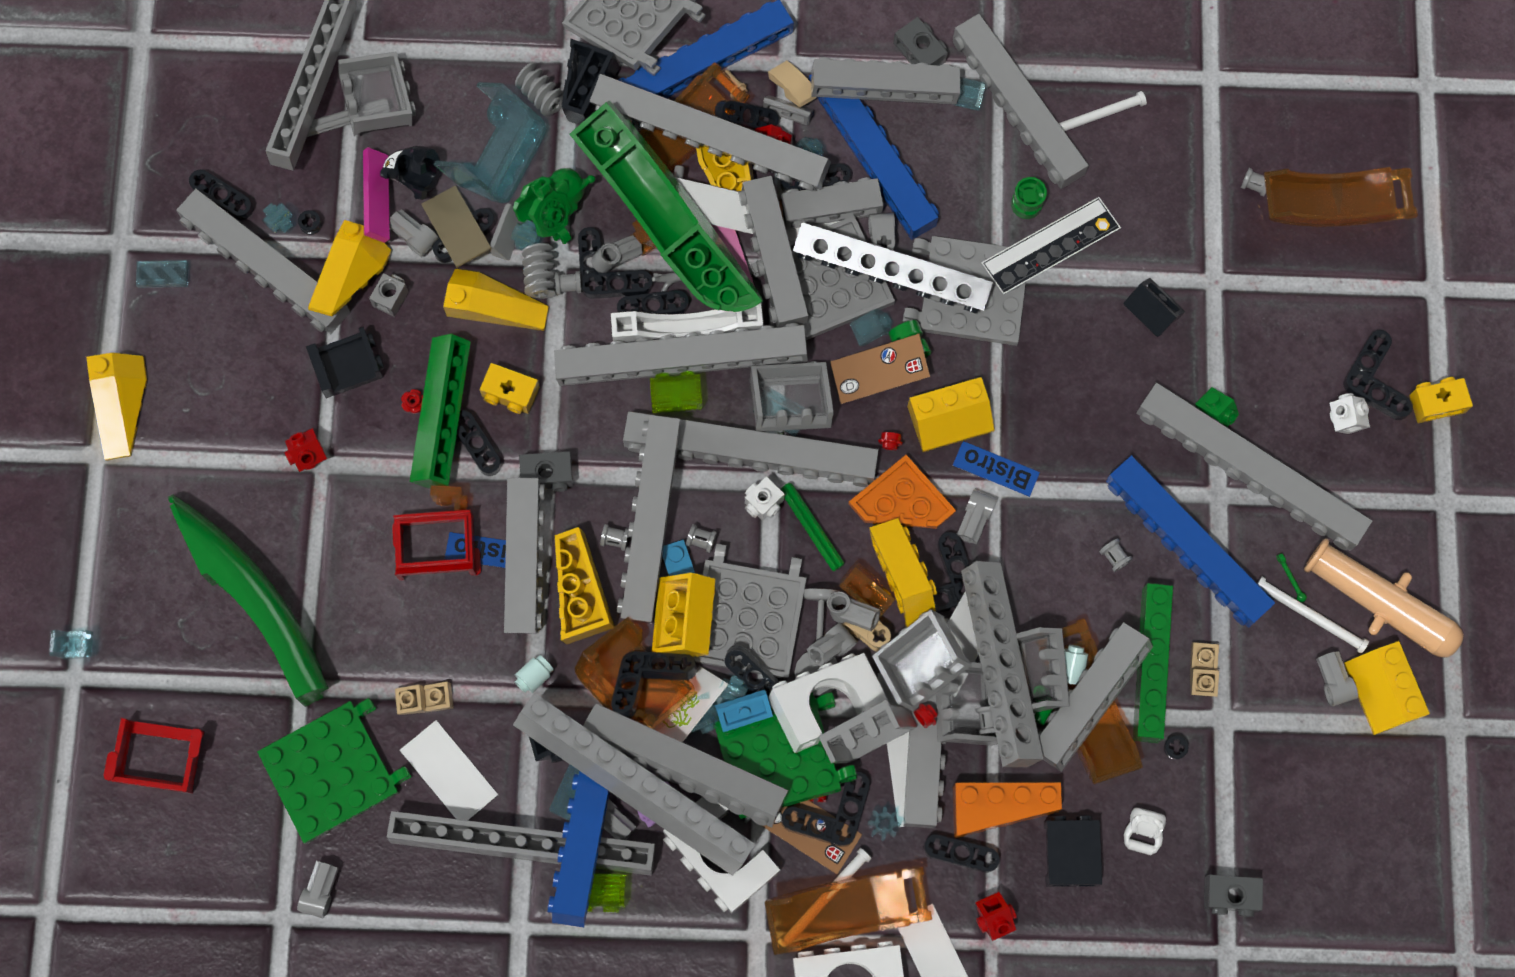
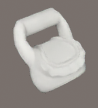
(1146, 824)

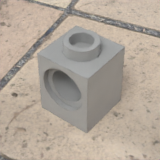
(389, 304)

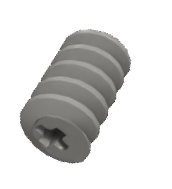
(538, 90)
(536, 271)

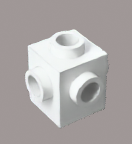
(1349, 414)
(766, 491)

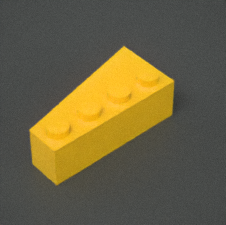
(903, 569)
(581, 596)

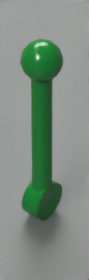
(1301, 597)

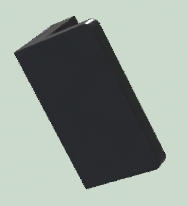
(1153, 307)

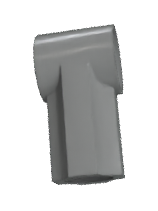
(417, 237)
(617, 253)
(977, 512)
(854, 612)
(833, 643)
(1338, 686)
(617, 824)
(316, 897)

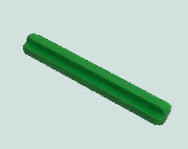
(812, 527)

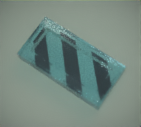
(162, 274)

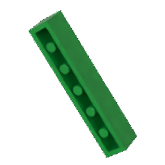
(440, 411)
(1153, 671)

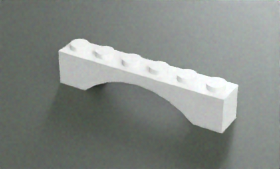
(636, 325)

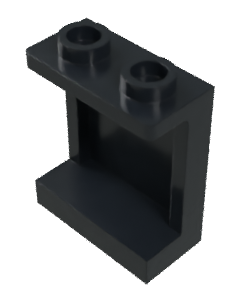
(346, 363)
(1073, 852)

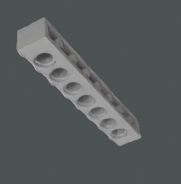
(1002, 665)

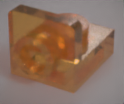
(643, 238)
(447, 494)

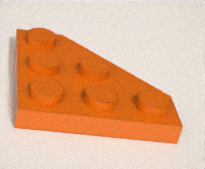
(905, 495)

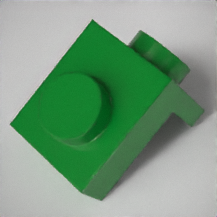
(1218, 407)

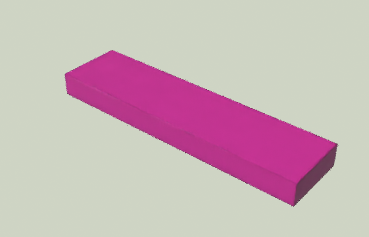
(375, 196)

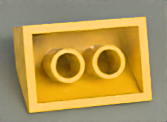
(951, 414)
(684, 614)
(1387, 688)

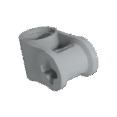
(882, 229)

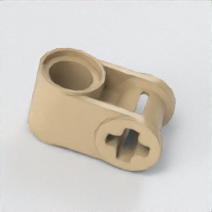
(868, 636)

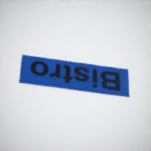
(996, 468)
(491, 550)

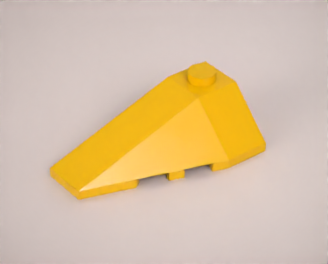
(722, 171)
(347, 268)
(483, 299)
(117, 395)

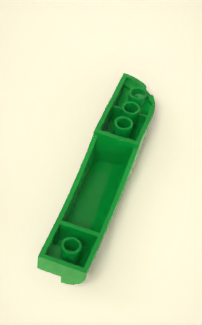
(665, 211)
(233, 570)

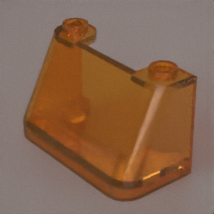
(599, 671)

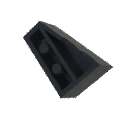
(584, 68)

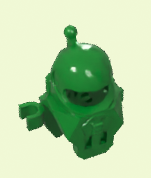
(551, 202)

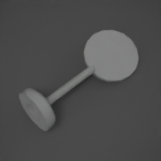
(804, 664)

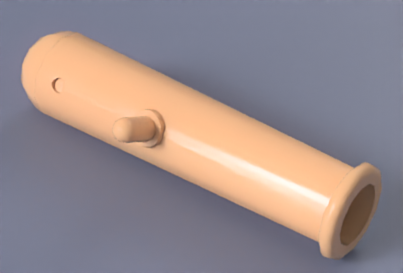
(1387, 601)

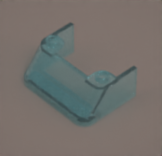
(507, 151)

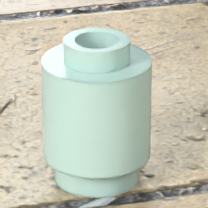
(1075, 663)
(533, 674)

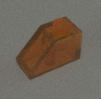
(866, 588)

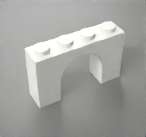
(791, 699)
(729, 889)
(879, 961)

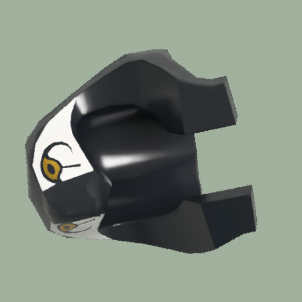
(413, 169)

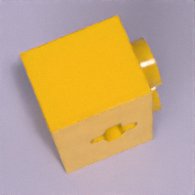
(500, 379)
(1429, 408)

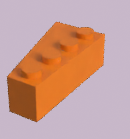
(996, 805)

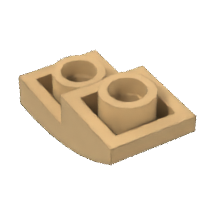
(795, 84)
(1203, 669)
(424, 698)

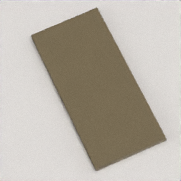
(456, 226)

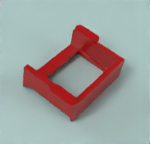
(471, 563)
(117, 760)

